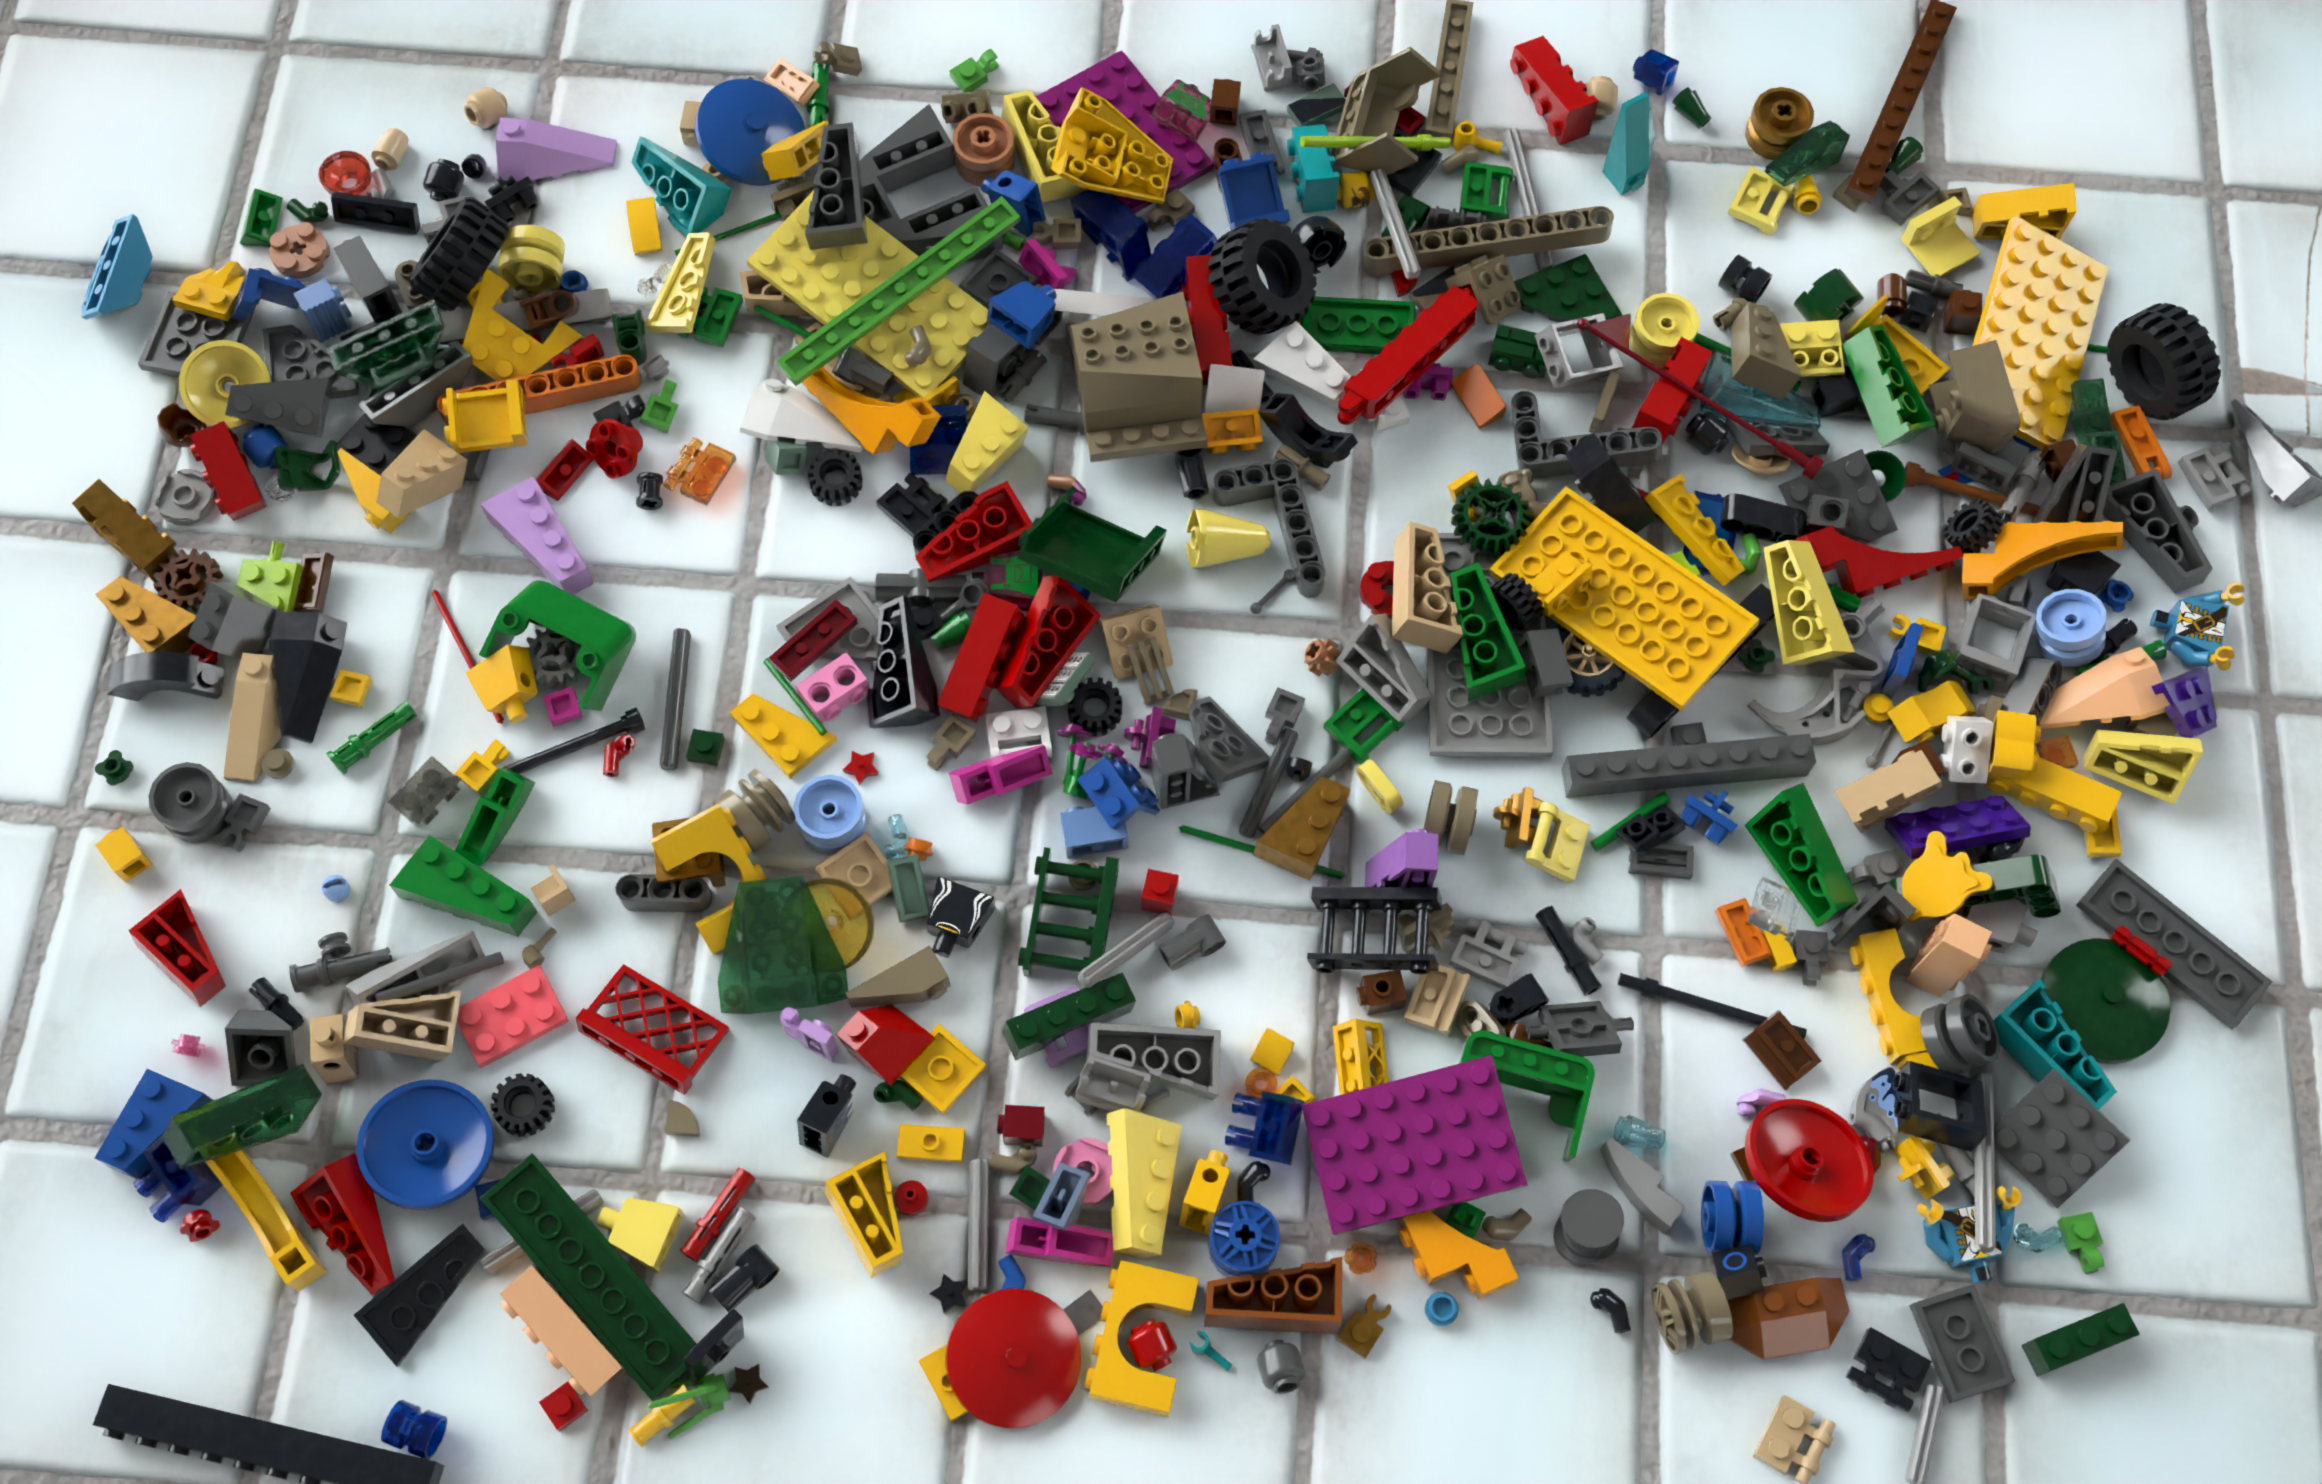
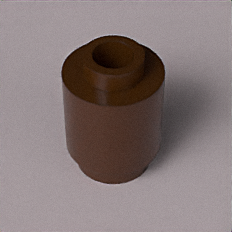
(1896, 289)

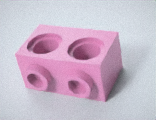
(828, 683)

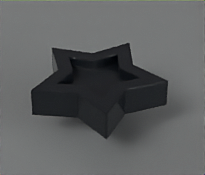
(950, 1293)

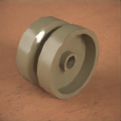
(1455, 818)

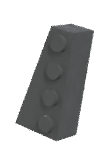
(995, 355)
(2157, 530)

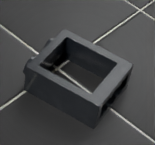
(1970, 1108)

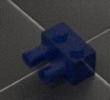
(1274, 1127)
(184, 1186)

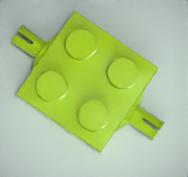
(272, 578)

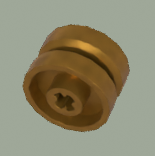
(1778, 121)

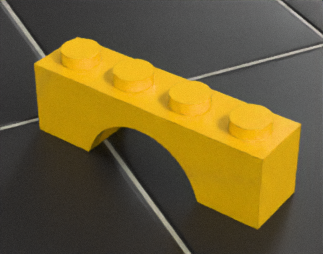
(1876, 957)

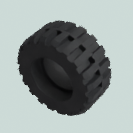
(459, 254)
(1239, 283)
(2164, 361)

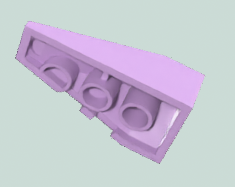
(548, 150)

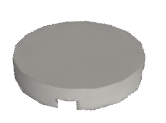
(184, 497)

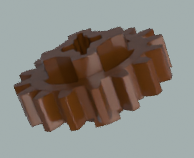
(187, 578)

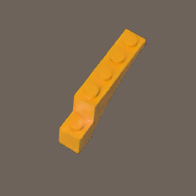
(874, 421)
(2032, 545)
(1445, 1251)

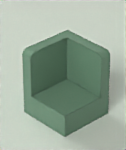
(786, 456)

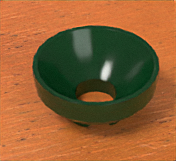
(1892, 470)

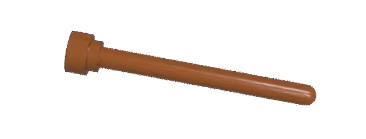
(1916, 475)

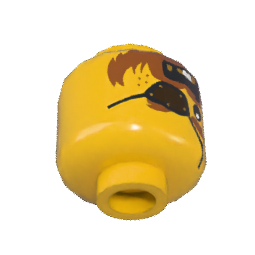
(1355, 190)

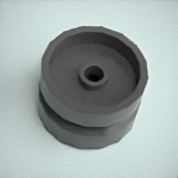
(190, 801)
(1960, 1034)

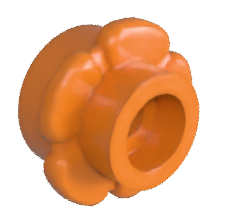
(919, 847)

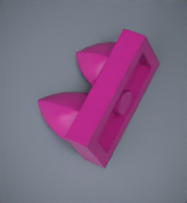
(1042, 264)

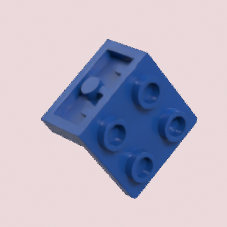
(263, 285)

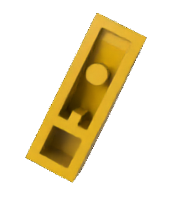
(794, 154)
(366, 486)

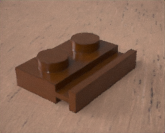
(1781, 1050)

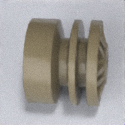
(756, 809)
(1692, 1311)

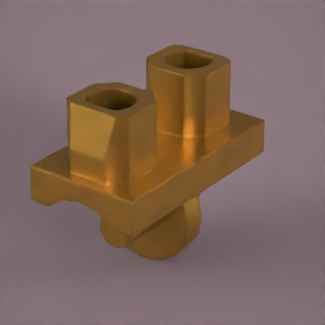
(1516, 816)

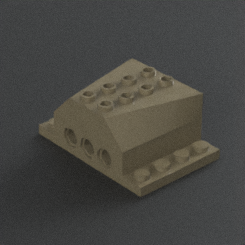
(1139, 381)

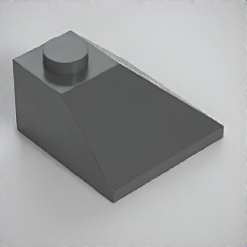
(258, 1046)

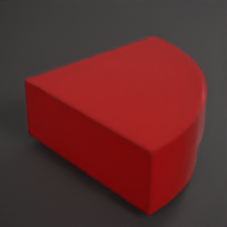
(1402, 284)

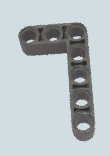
(1546, 449)
(1288, 514)

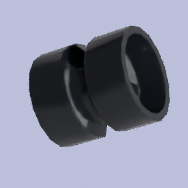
(1755, 279)

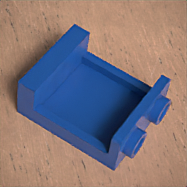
(1251, 190)

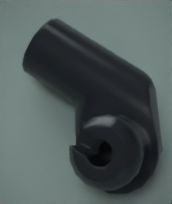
(1615, 1306)

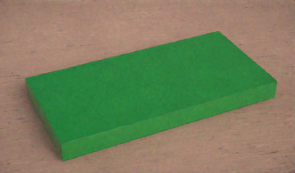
(1357, 323)

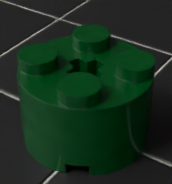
(1830, 298)

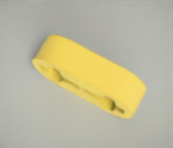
(1379, 786)

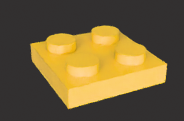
(943, 1070)

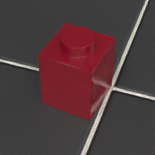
(1022, 1125)

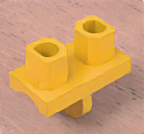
(1920, 1166)

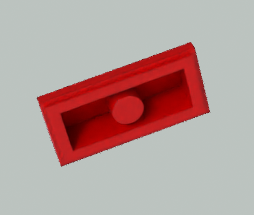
(564, 470)

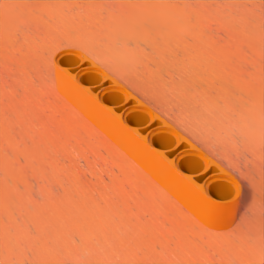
(580, 375)

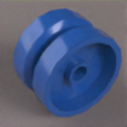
(1731, 1215)

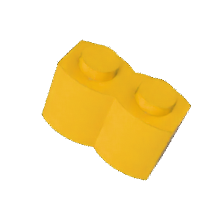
(2013, 745)

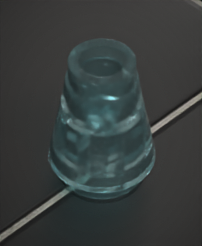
(1638, 1133)

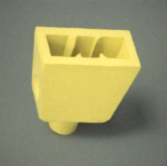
(642, 1230)

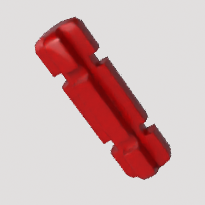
(2141, 950)

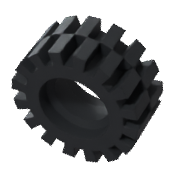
(830, 463)
(1973, 526)
(1517, 601)
(1096, 690)
(530, 1122)

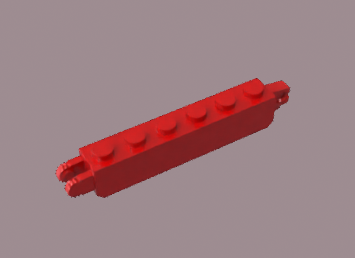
(1408, 355)

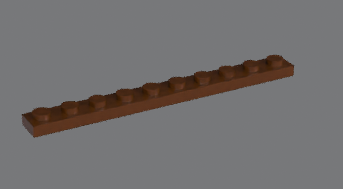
(1900, 101)

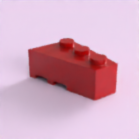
(1666, 400)
(227, 471)
(178, 948)

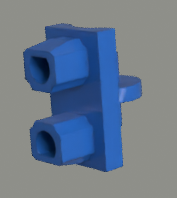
(1721, 825)

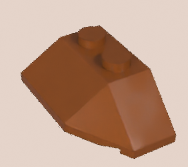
(1789, 1317)

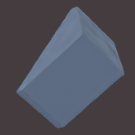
(1062, 1197)

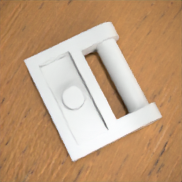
(1018, 727)

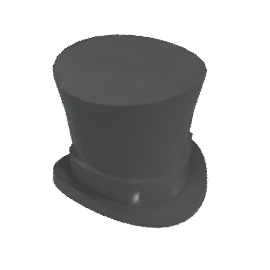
(1588, 1227)

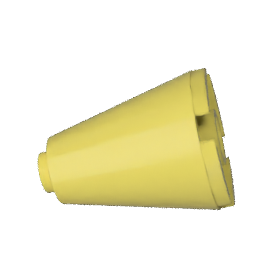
(1223, 538)

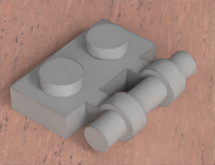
(2209, 480)
(1486, 961)

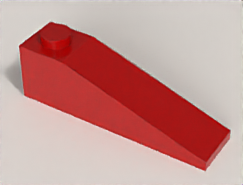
(984, 529)
(347, 1213)

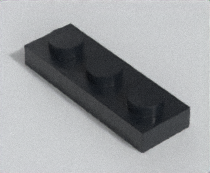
(375, 212)

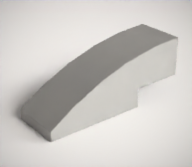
(1640, 1184)

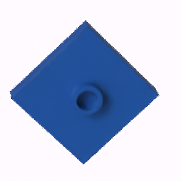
(1901, 660)

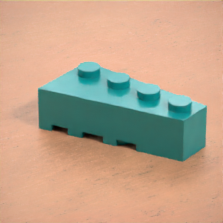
(2042, 1040)

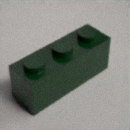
(2080, 1339)

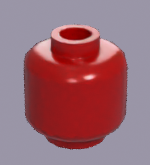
(1152, 1344)

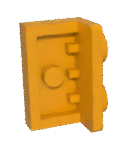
(1232, 429)

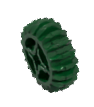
(1481, 500)

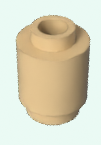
(390, 149)

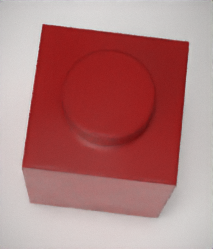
(1159, 892)

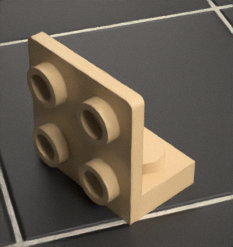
(1130, 628)

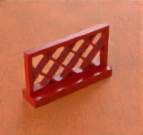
(637, 1051)

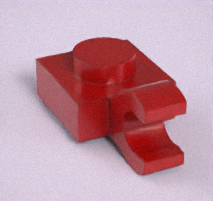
(583, 351)

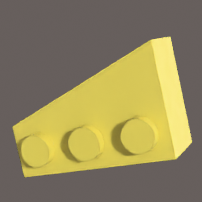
(986, 445)

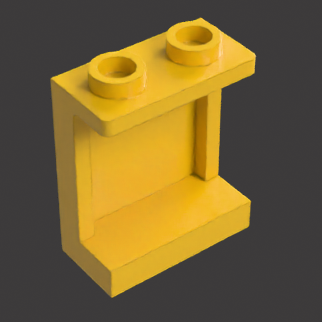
(486, 418)

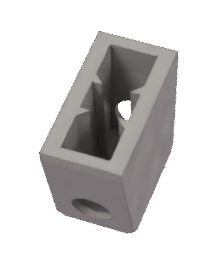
(2004, 922)

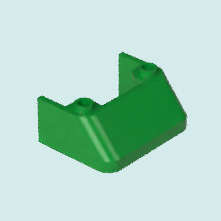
(603, 636)
(1540, 1070)

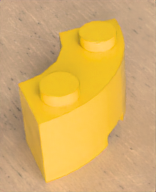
(1925, 714)

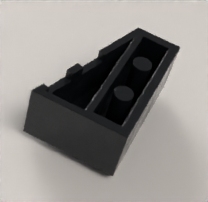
(1608, 485)

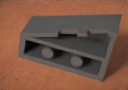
(1177, 772)

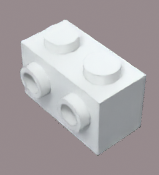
(1966, 748)

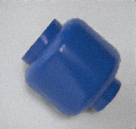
(260, 445)

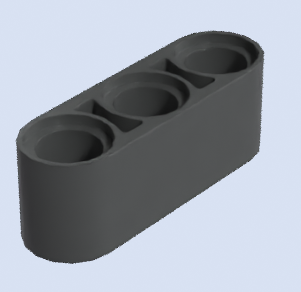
(2033, 687)
(676, 901)

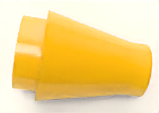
(1807, 197)

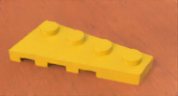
(1687, 522)

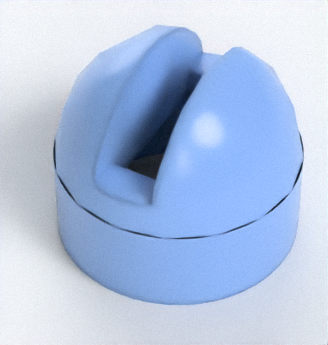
(337, 892)

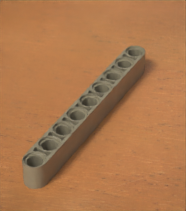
(1501, 238)

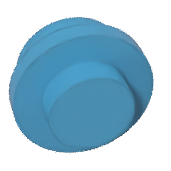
(1441, 1309)

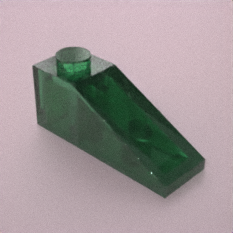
(1809, 154)

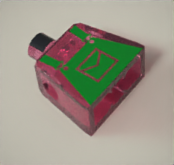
(1183, 109)
(1011, 579)

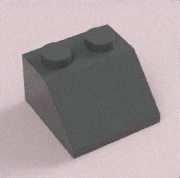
(232, 621)

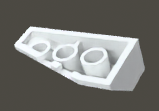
(788, 413)

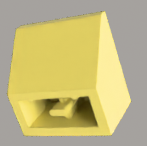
(1815, 347)

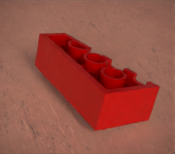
(1205, 316)
(1046, 640)
(981, 658)

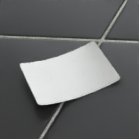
(1233, 388)

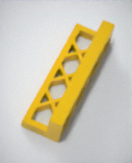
(1355, 1053)

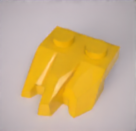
(211, 291)

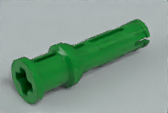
(360, 746)

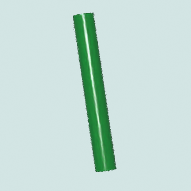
(1610, 835)

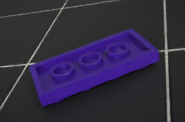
(1962, 824)

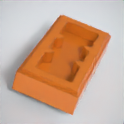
(1743, 936)

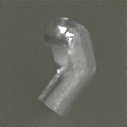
(656, 281)

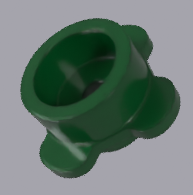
(1751, 662)
(117, 775)

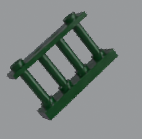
(1099, 906)

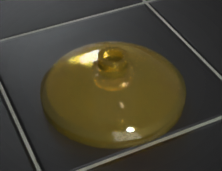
(853, 915)

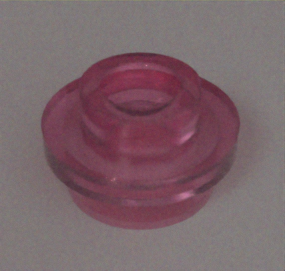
(188, 1045)

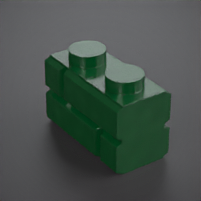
(1517, 351)

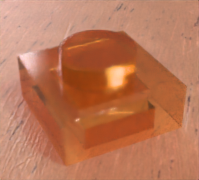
(2058, 751)

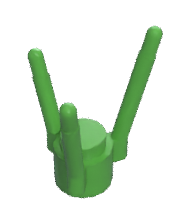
(711, 1390)

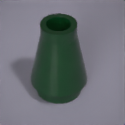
(1691, 107)
(1905, 154)

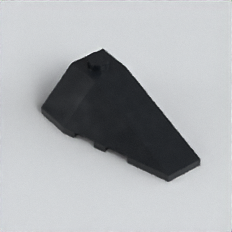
(305, 661)
(903, 679)

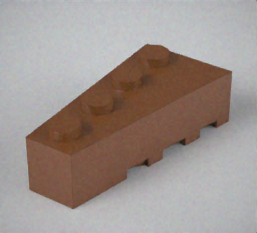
(1280, 1300)

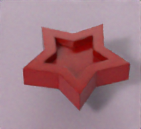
(861, 766)

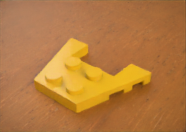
(502, 347)

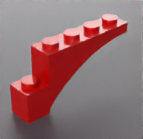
(1866, 567)

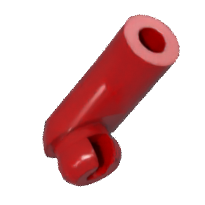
(615, 752)

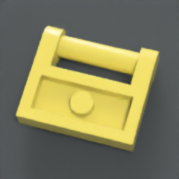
(1752, 197)
(1565, 844)

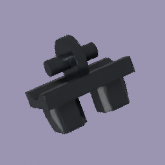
(508, 192)

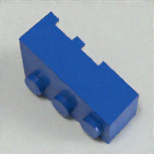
(145, 1121)

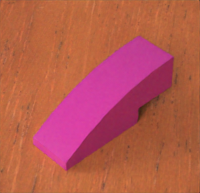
(1000, 774)
(1072, 1246)

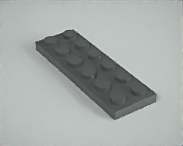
(2199, 960)

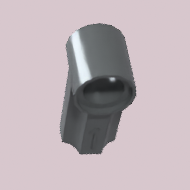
(856, 368)
(1198, 939)

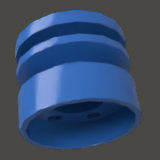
(1227, 1250)

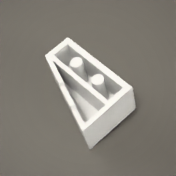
(1304, 365)

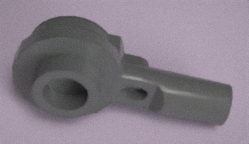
(969, 597)

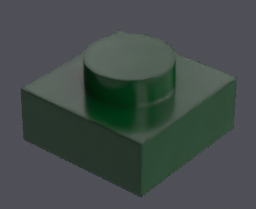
(705, 747)
(1030, 1187)

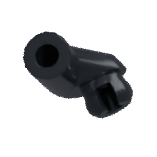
(1251, 1175)

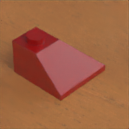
(884, 1040)

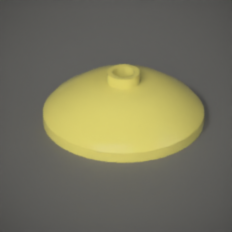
(207, 372)

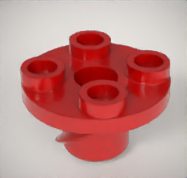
(614, 447)

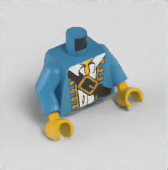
(2198, 626)
(1952, 1234)

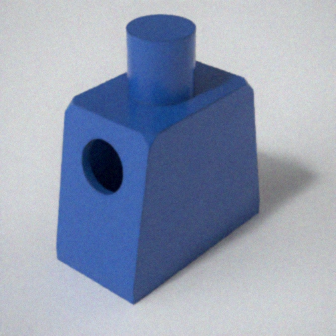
(1021, 195)
(1023, 311)

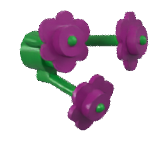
(1084, 750)

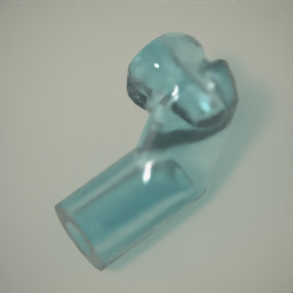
(899, 835)
(2036, 1242)

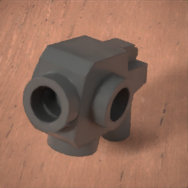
(1309, 68)

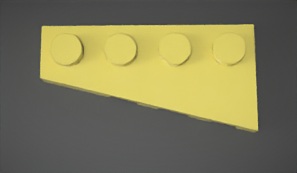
(682, 291)

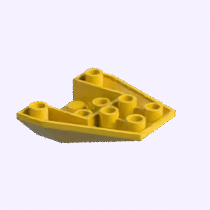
(1109, 152)

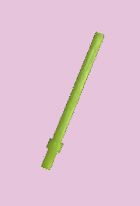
(1422, 142)

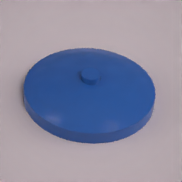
(742, 122)
(425, 1144)

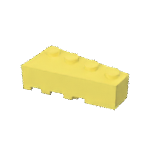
(1141, 1179)

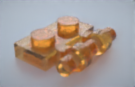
(706, 474)

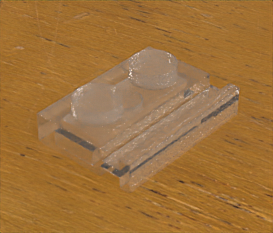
(1774, 909)

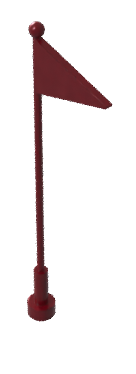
(1617, 333)

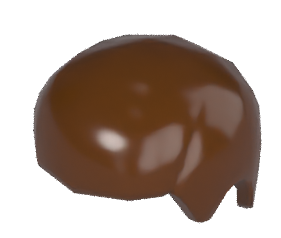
(177, 425)

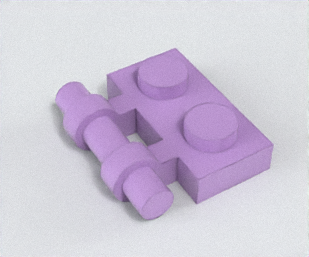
(814, 1035)

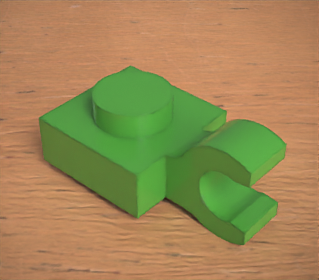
(973, 74)
(659, 409)
(2083, 1236)

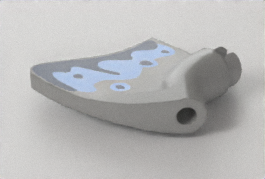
(1874, 1109)

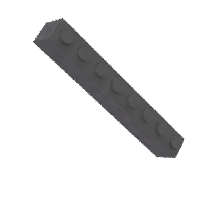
(1688, 765)

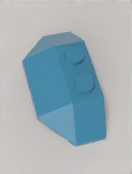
(119, 270)

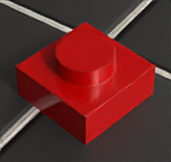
(563, 1406)

